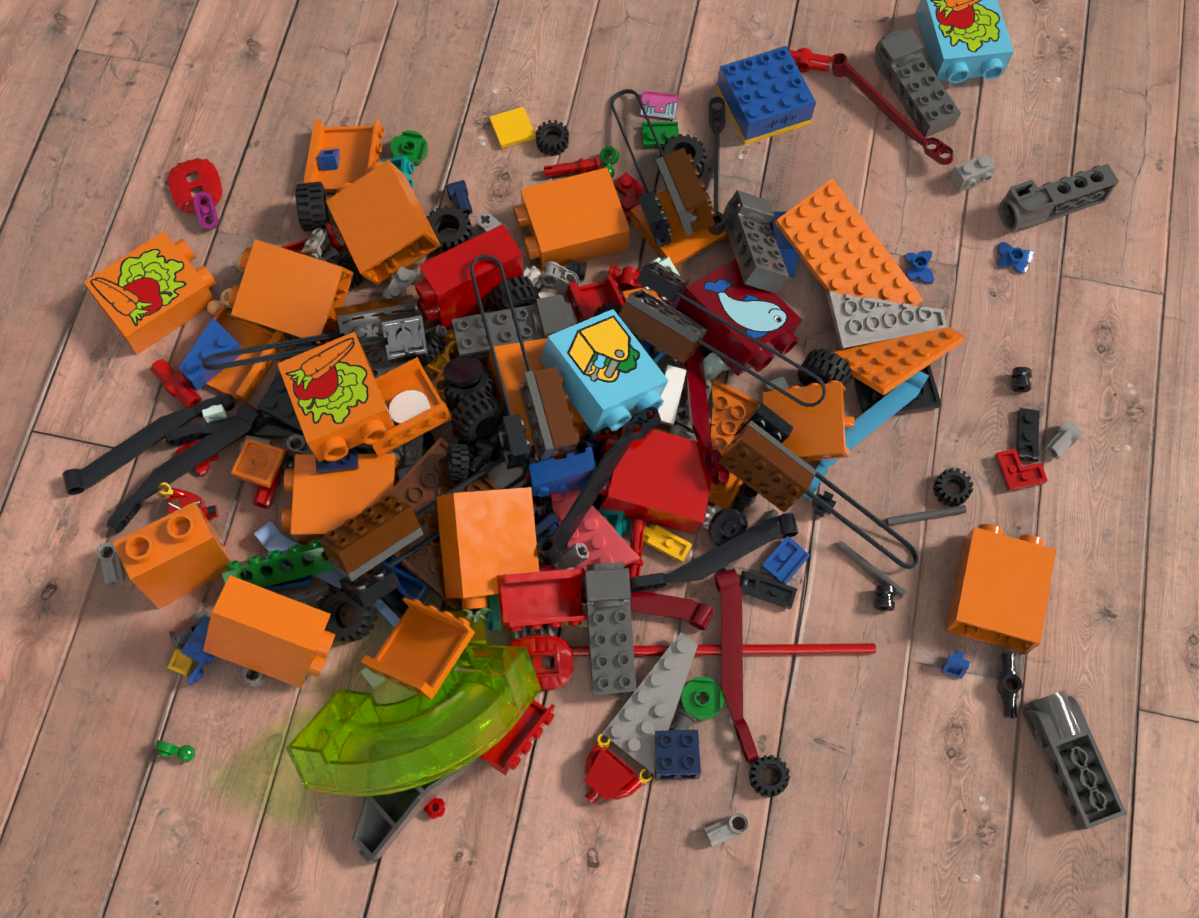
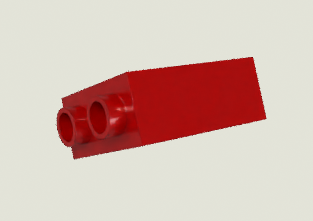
(446, 279)
(659, 481)

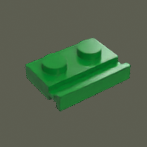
(663, 131)

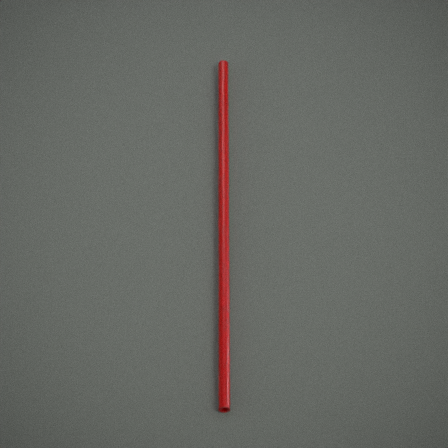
(751, 649)

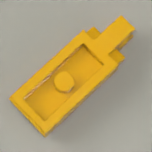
(666, 542)

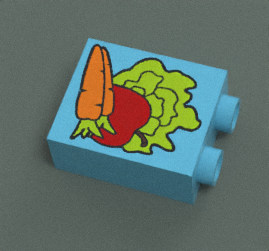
(964, 38)

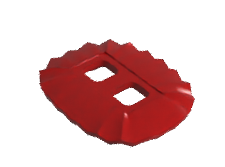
(181, 188)
(548, 646)

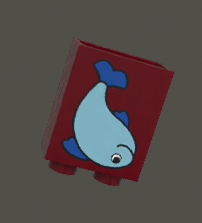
(747, 308)

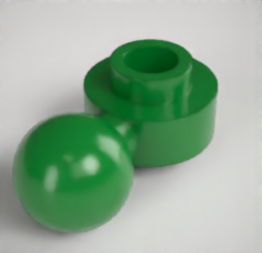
(605, 155)
(185, 753)

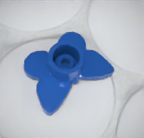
(1014, 257)
(919, 267)

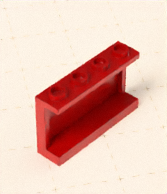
(587, 298)
(540, 599)
(507, 752)

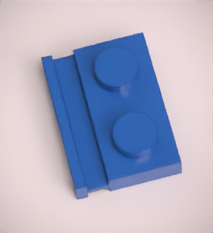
(785, 560)

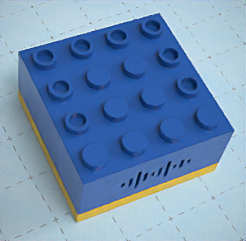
(765, 95)

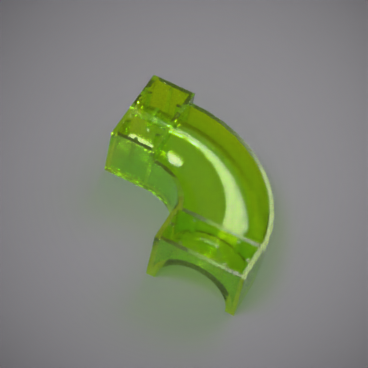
(400, 745)

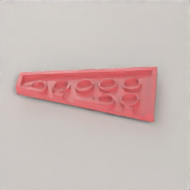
(595, 533)

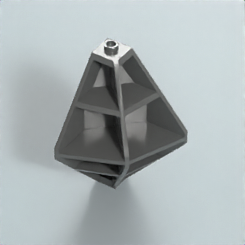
(388, 814)

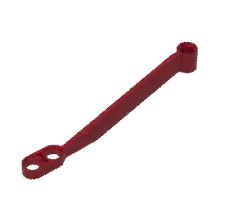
(842, 68)
(700, 418)
(662, 605)
(732, 657)

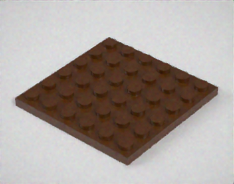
(418, 490)

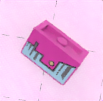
(659, 104)

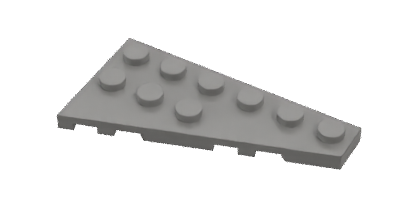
(874, 320)
(653, 704)

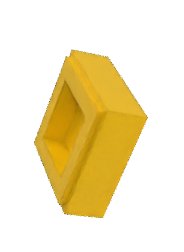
(180, 663)

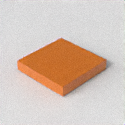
(258, 462)

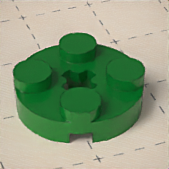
(410, 138)
(710, 690)

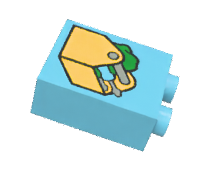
(604, 371)

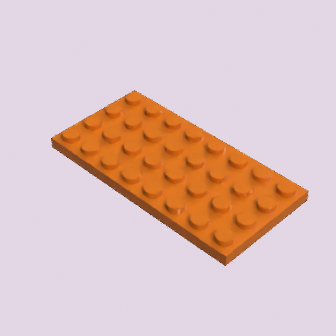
(843, 248)

